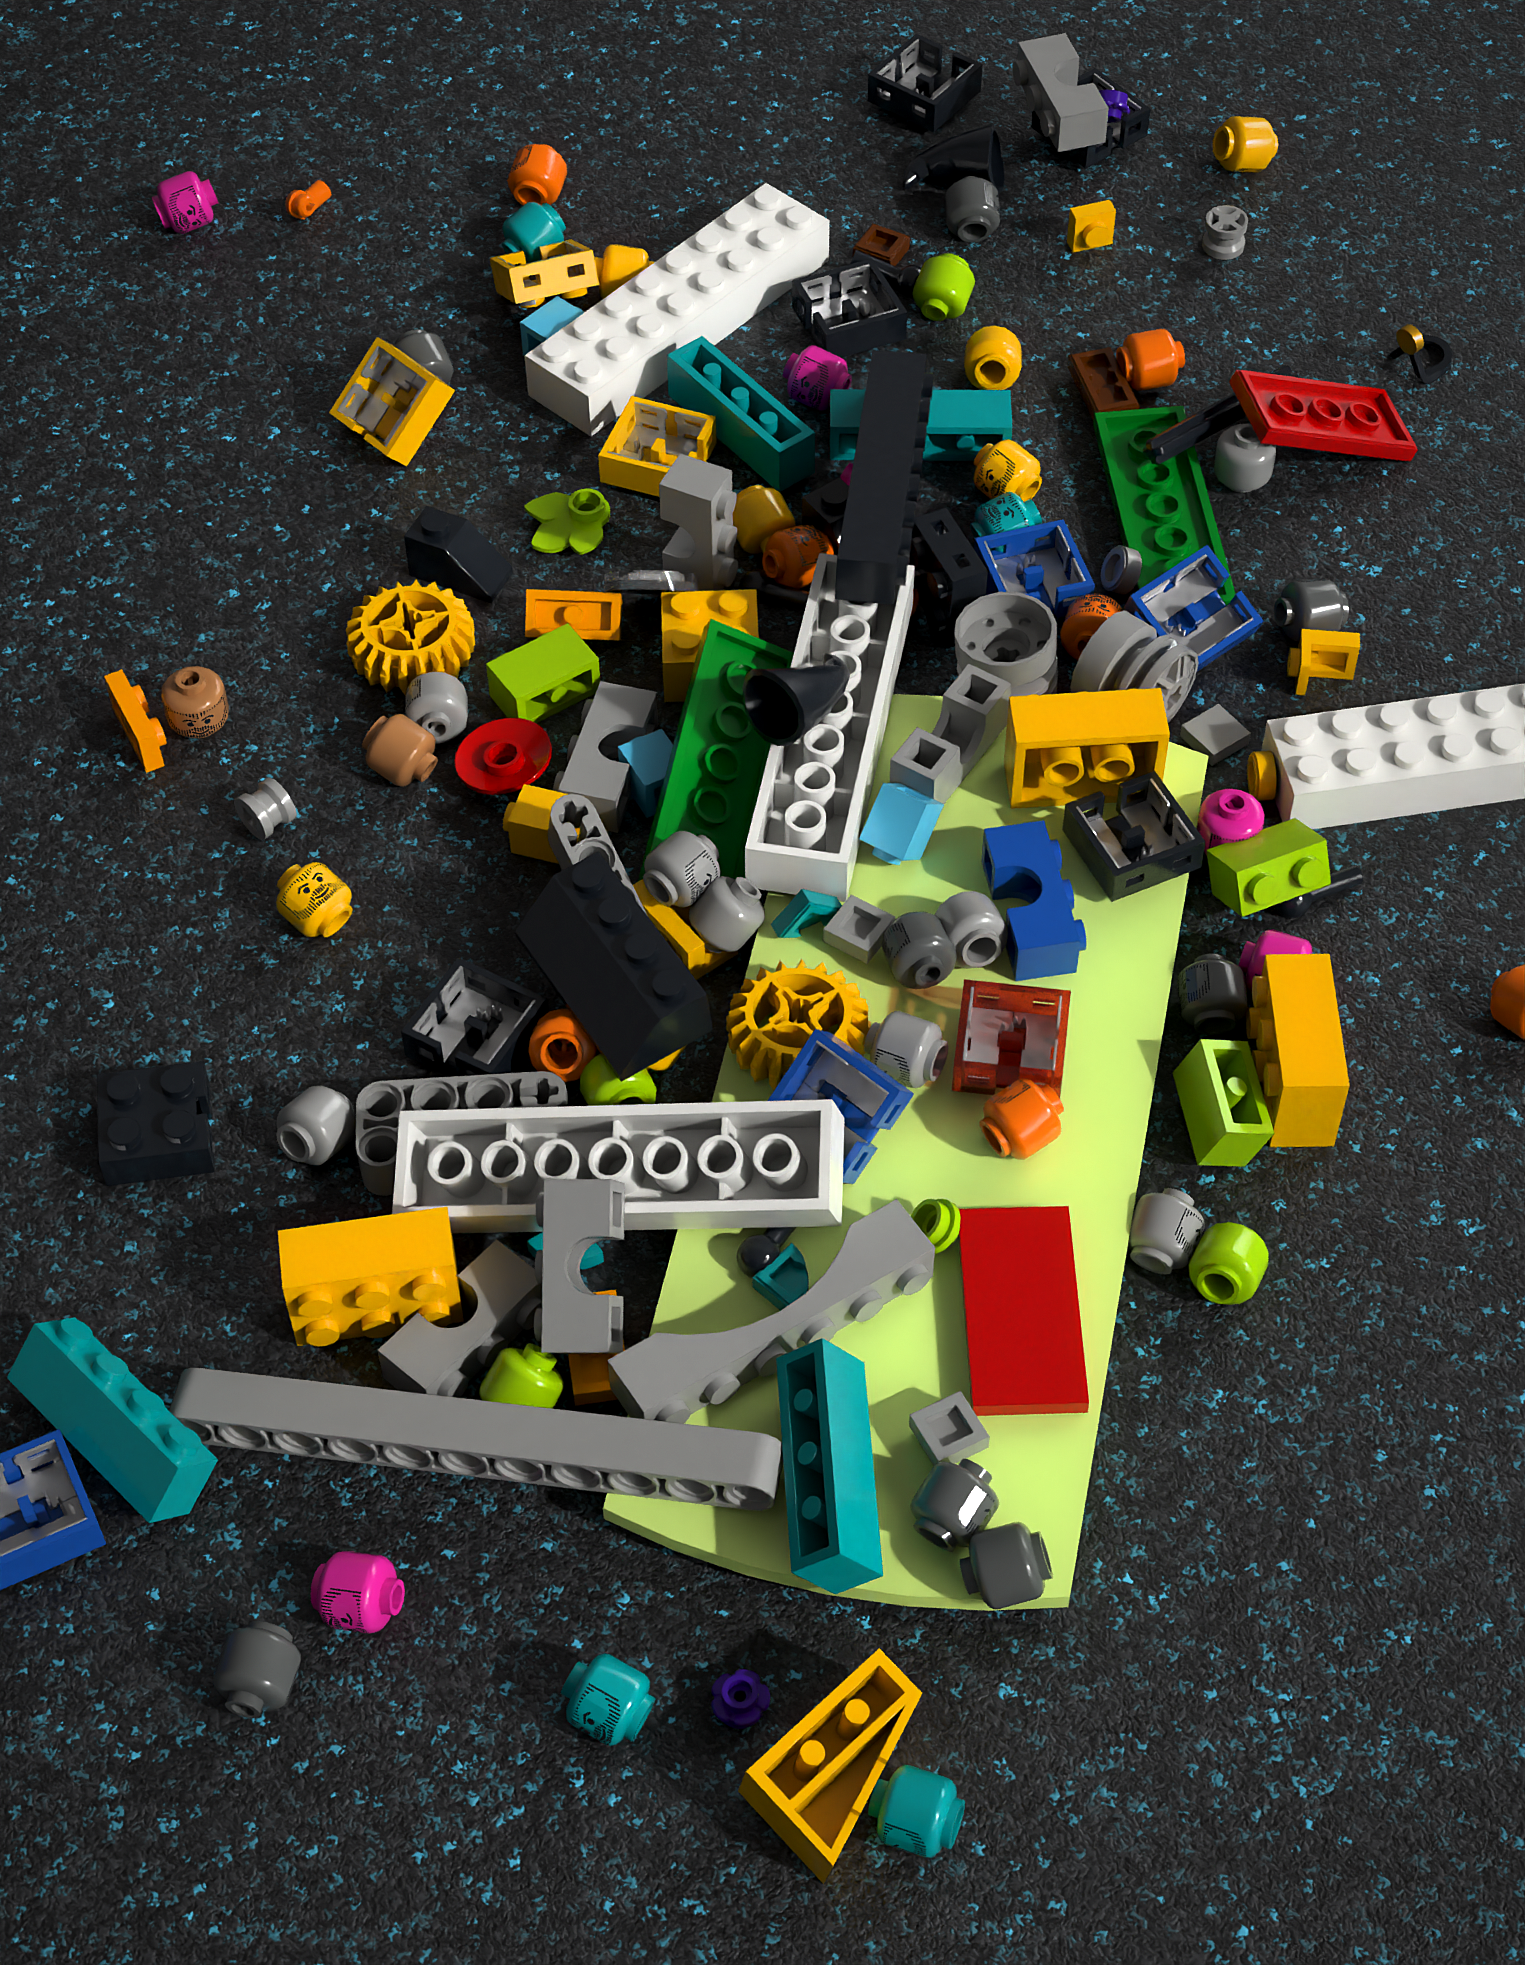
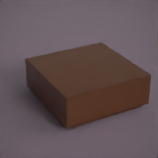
(883, 244)

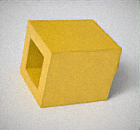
(529, 822)

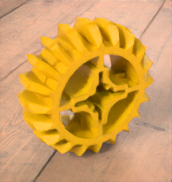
(382, 630)
(800, 1004)

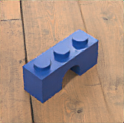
(1026, 866)

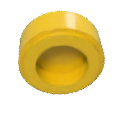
(1261, 775)

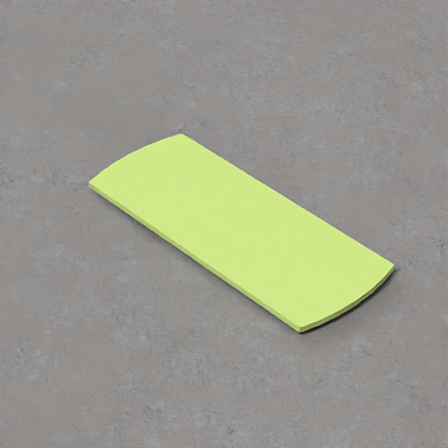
(938, 1151)

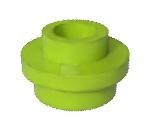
(938, 1221)

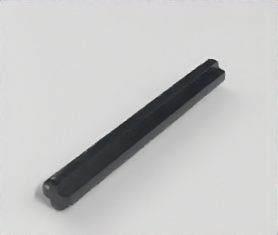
(1199, 426)

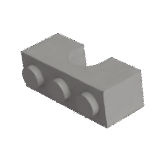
(1049, 76)
(702, 503)
(607, 722)
(968, 724)
(573, 1219)
(443, 1360)

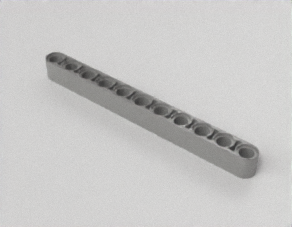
(481, 1438)

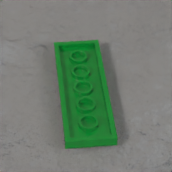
(1157, 507)
(716, 751)

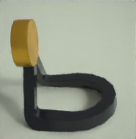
(1411, 342)

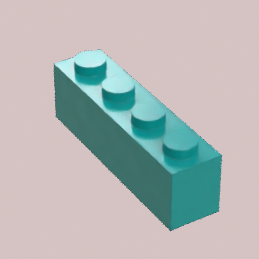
(746, 415)
(957, 426)
(112, 1419)
(828, 1467)

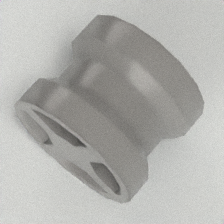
(1225, 232)
(265, 808)

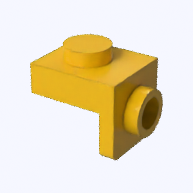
(1324, 656)

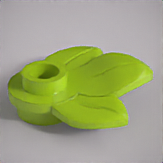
(569, 521)

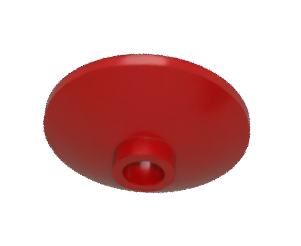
(503, 756)

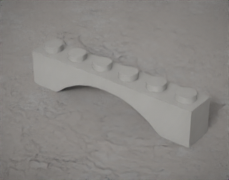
(680, 1374)

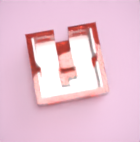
(1010, 1037)

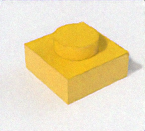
(1091, 226)

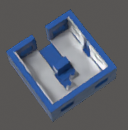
(1042, 568)
(1192, 612)
(859, 1089)
(42, 1510)

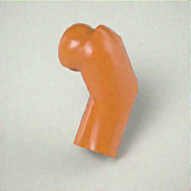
(303, 203)

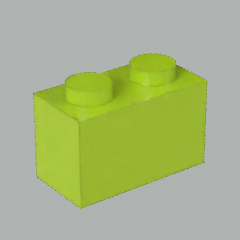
(544, 675)
(1269, 867)
(1223, 1103)

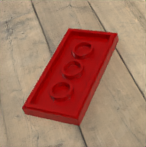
(1322, 415)
(1022, 1311)

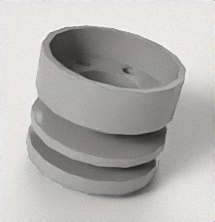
(1010, 639)
(1131, 656)

